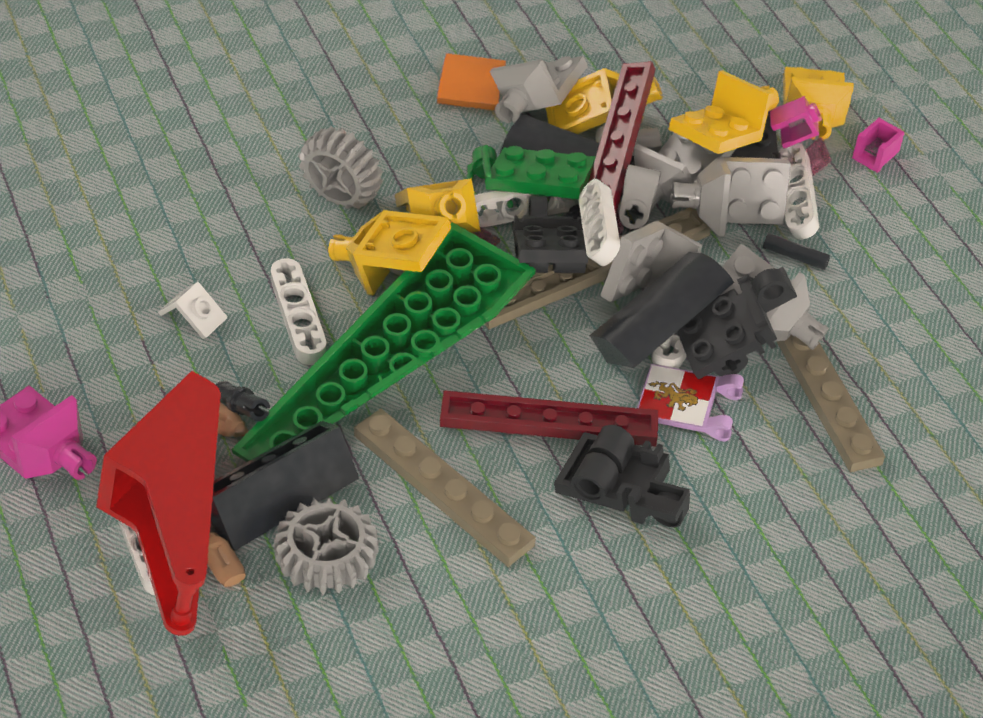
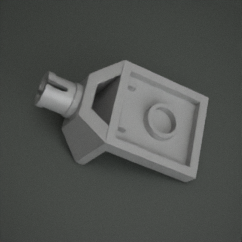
(535, 85)
(678, 162)
(737, 192)
(644, 258)
(789, 318)

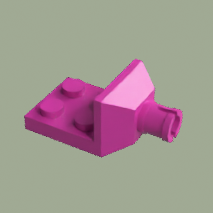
(42, 436)

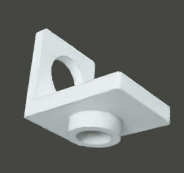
(197, 309)

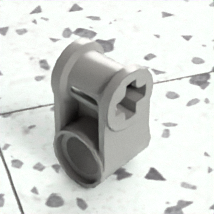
(640, 190)

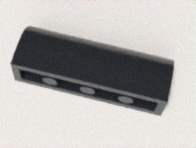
(539, 135)
(661, 310)
(270, 485)

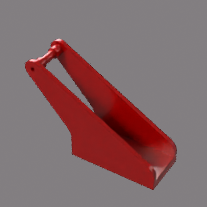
(163, 489)

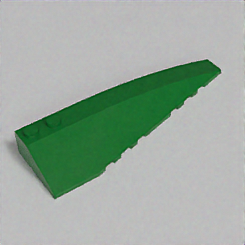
(398, 333)

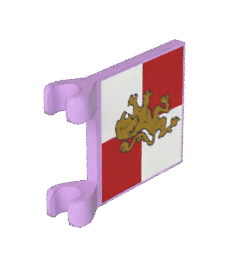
(688, 401)

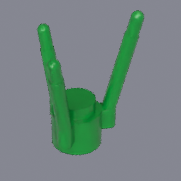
(482, 161)

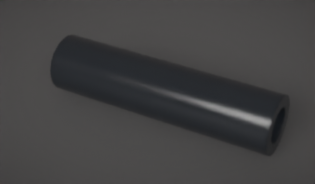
(796, 251)

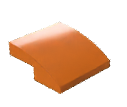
(468, 82)

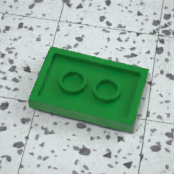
(540, 172)

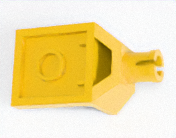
(824, 89)
(590, 102)
(734, 117)
(443, 199)
(388, 242)

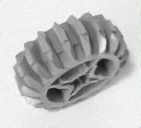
(340, 168)
(331, 562)

